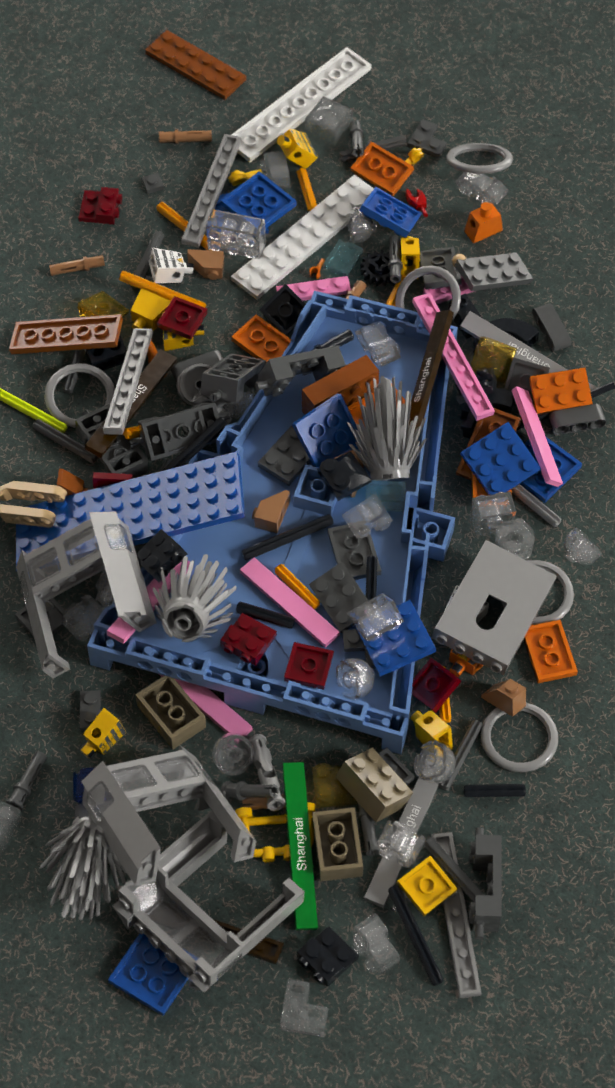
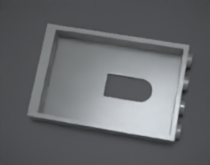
(511, 582)

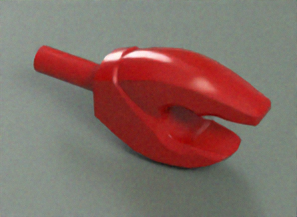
(418, 203)

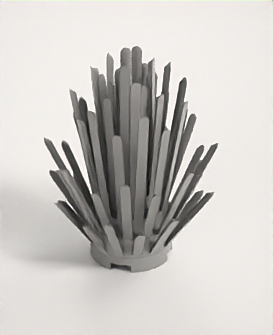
(385, 441)
(187, 610)
(86, 865)

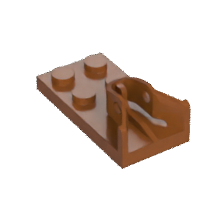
(482, 429)

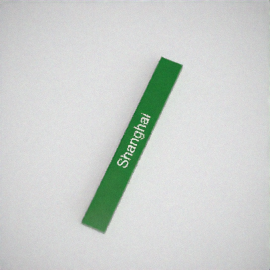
(300, 843)

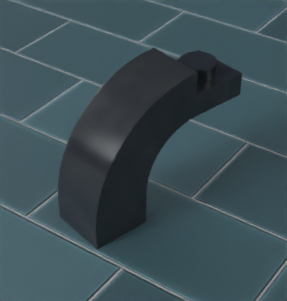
(517, 328)
(501, 400)

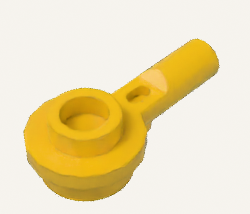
(414, 156)
(238, 177)

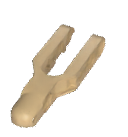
(30, 492)

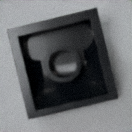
(283, 309)
(343, 475)

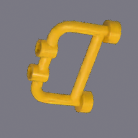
(268, 853)

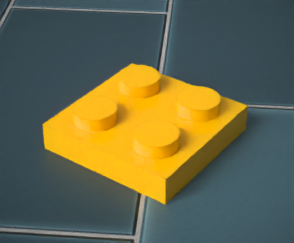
(427, 886)

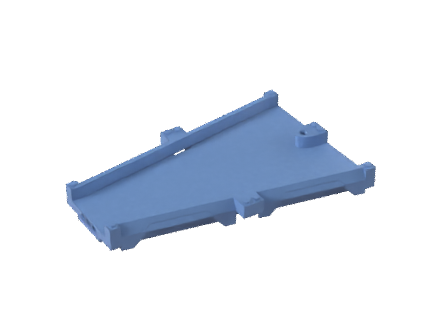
(399, 550)

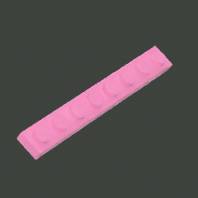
(456, 361)

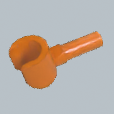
(316, 269)

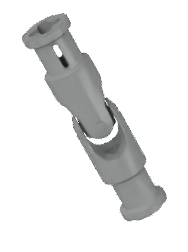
(266, 772)

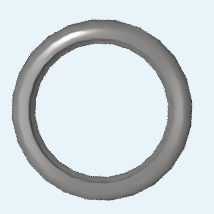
(479, 147)
(433, 270)
(56, 377)
(568, 592)
(514, 766)

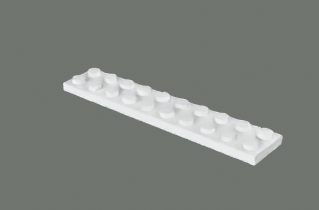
(297, 103)
(302, 238)

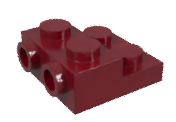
(100, 206)
(247, 639)

